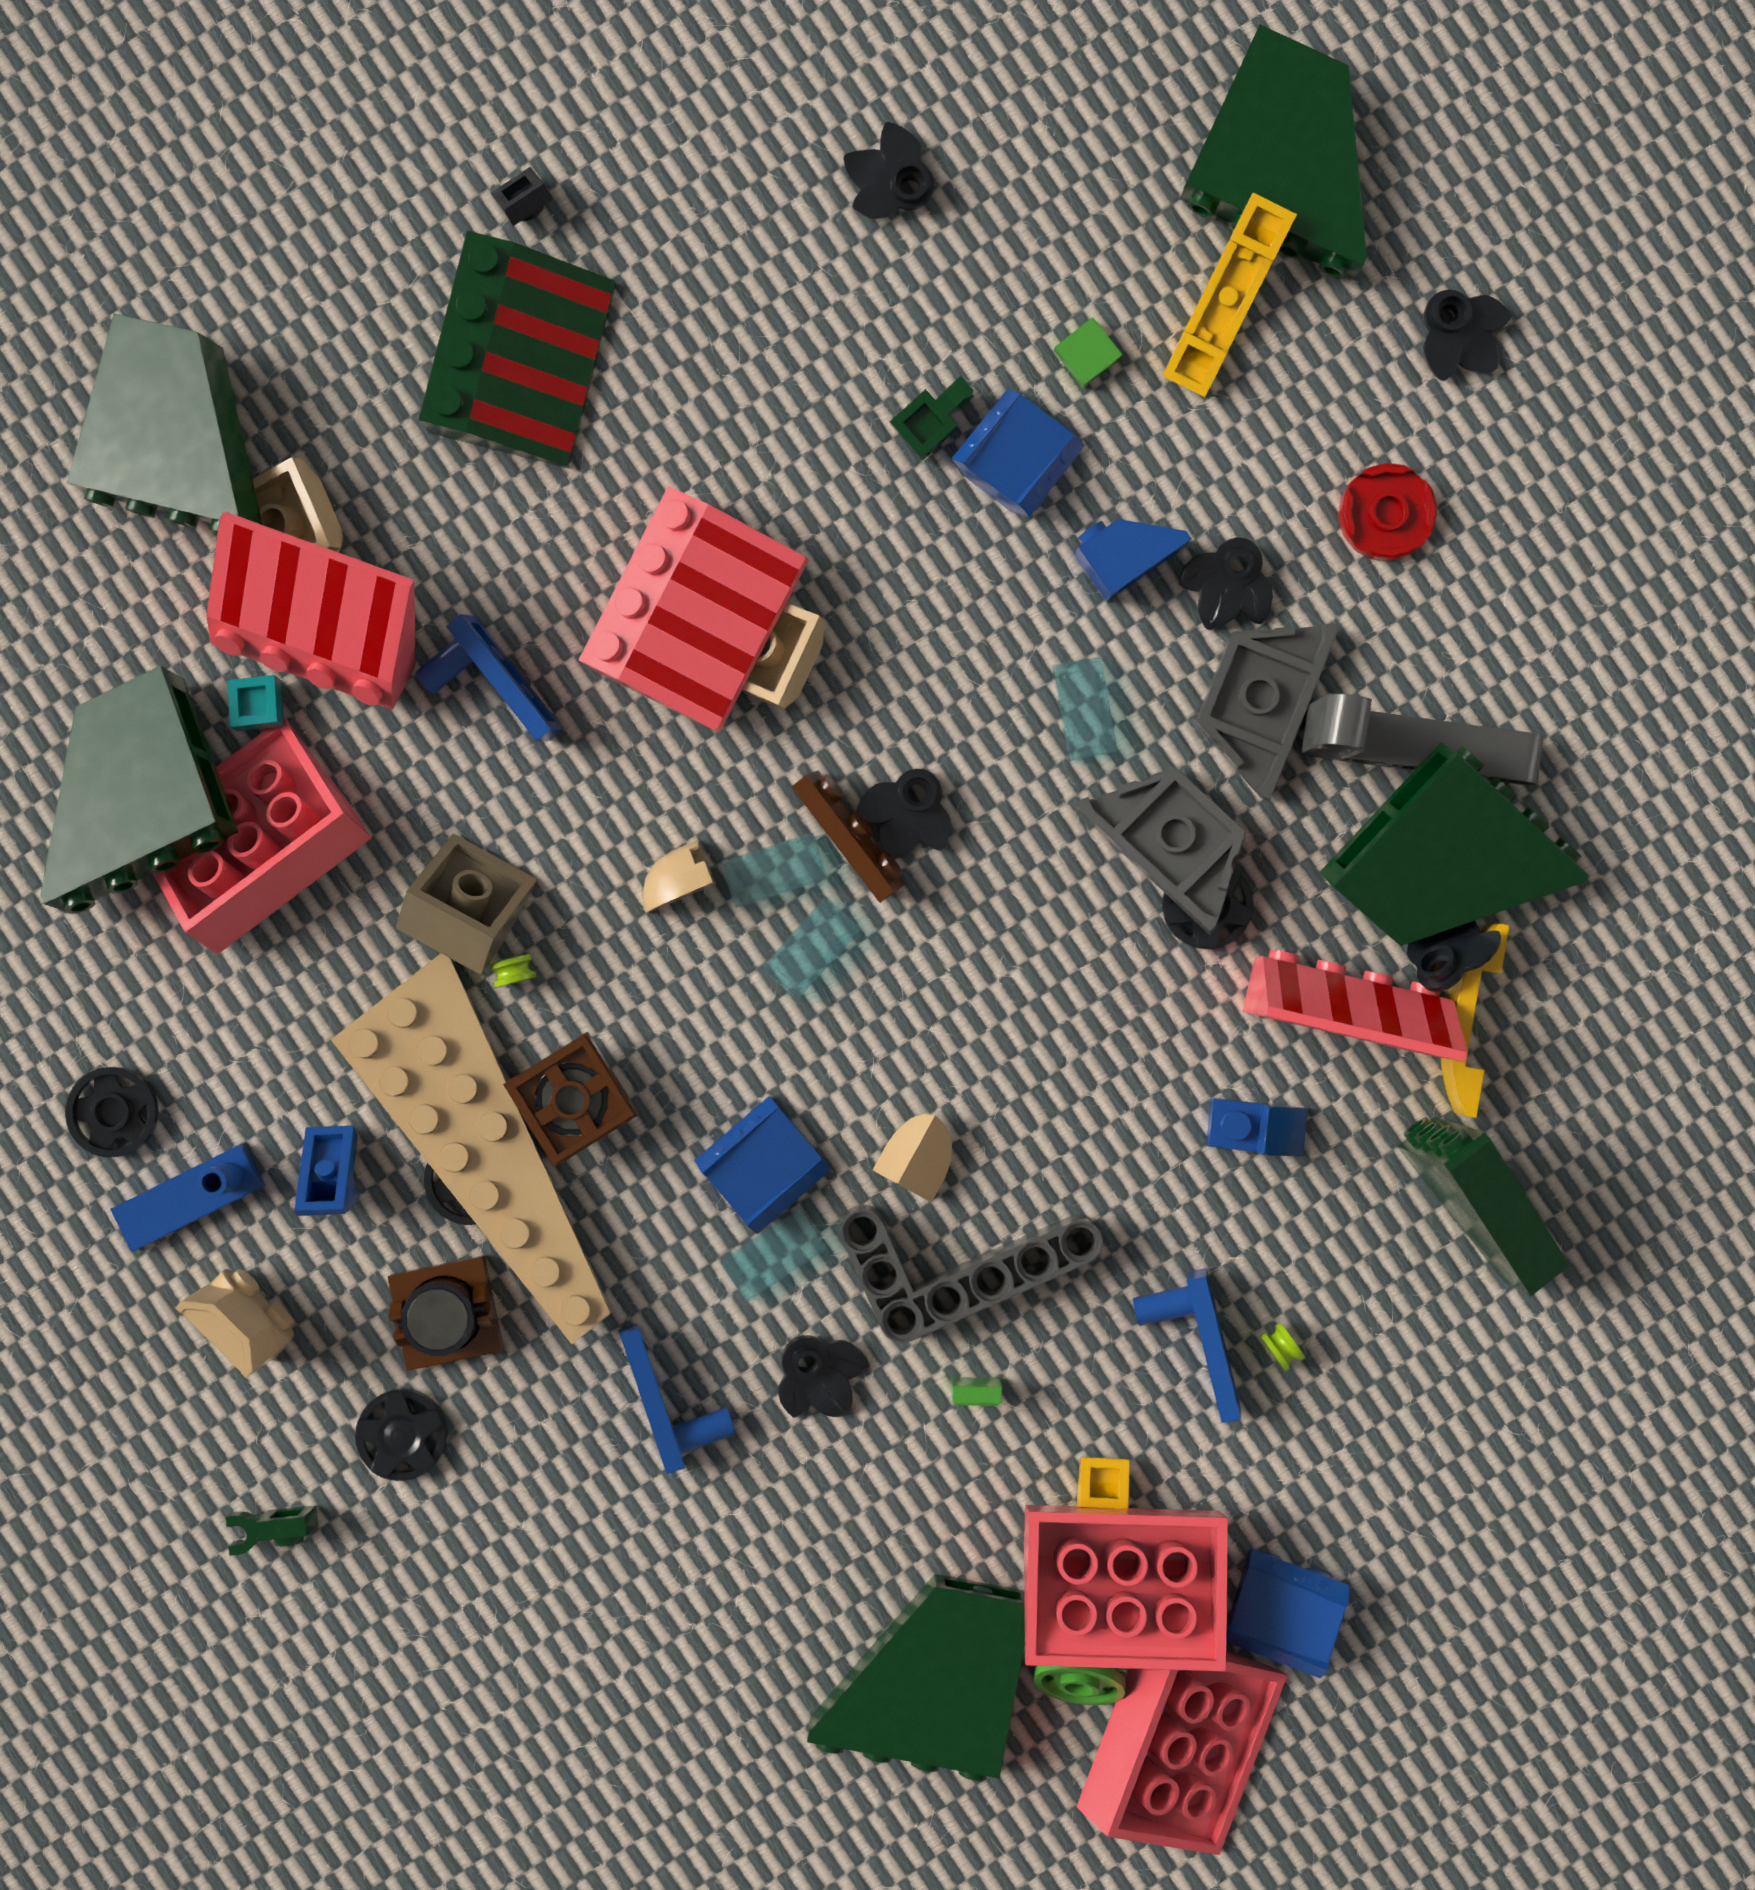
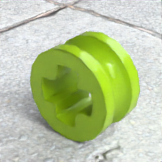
(512, 970)
(1282, 1347)

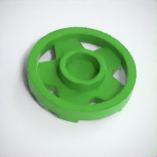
(1081, 1684)

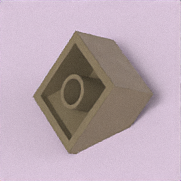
(465, 903)

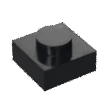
(522, 197)

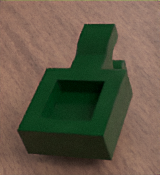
(927, 421)
(282, 1525)

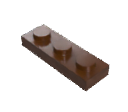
(849, 834)

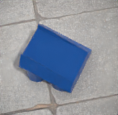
(1017, 453)
(762, 1165)
(1287, 1612)

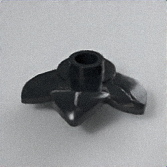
(885, 170)
(1468, 339)
(1228, 591)
(903, 820)
(1450, 954)
(824, 1381)

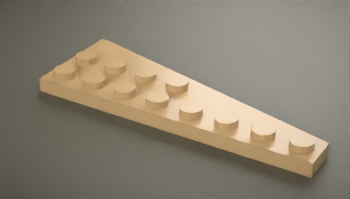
(446, 1092)

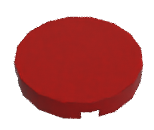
(1387, 512)

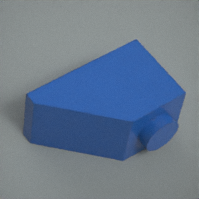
(1126, 552)

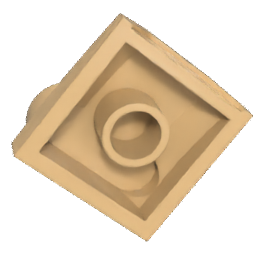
(297, 504)
(787, 657)
(239, 1320)

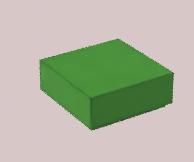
(1088, 352)
(976, 1391)

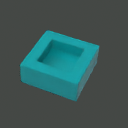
(255, 703)

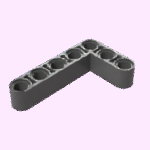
(1347, 731)
(961, 1277)

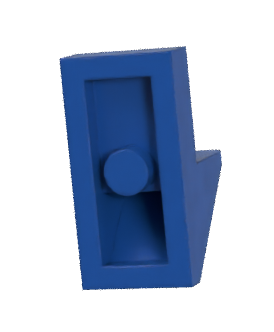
(1257, 1127)
(327, 1171)

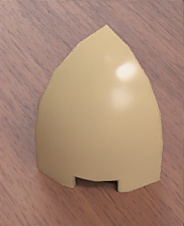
(676, 877)
(917, 1156)

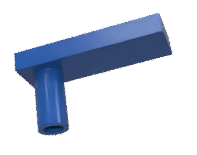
(476, 645)
(188, 1197)
(1199, 1301)
(677, 1439)

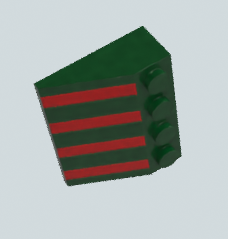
(516, 351)

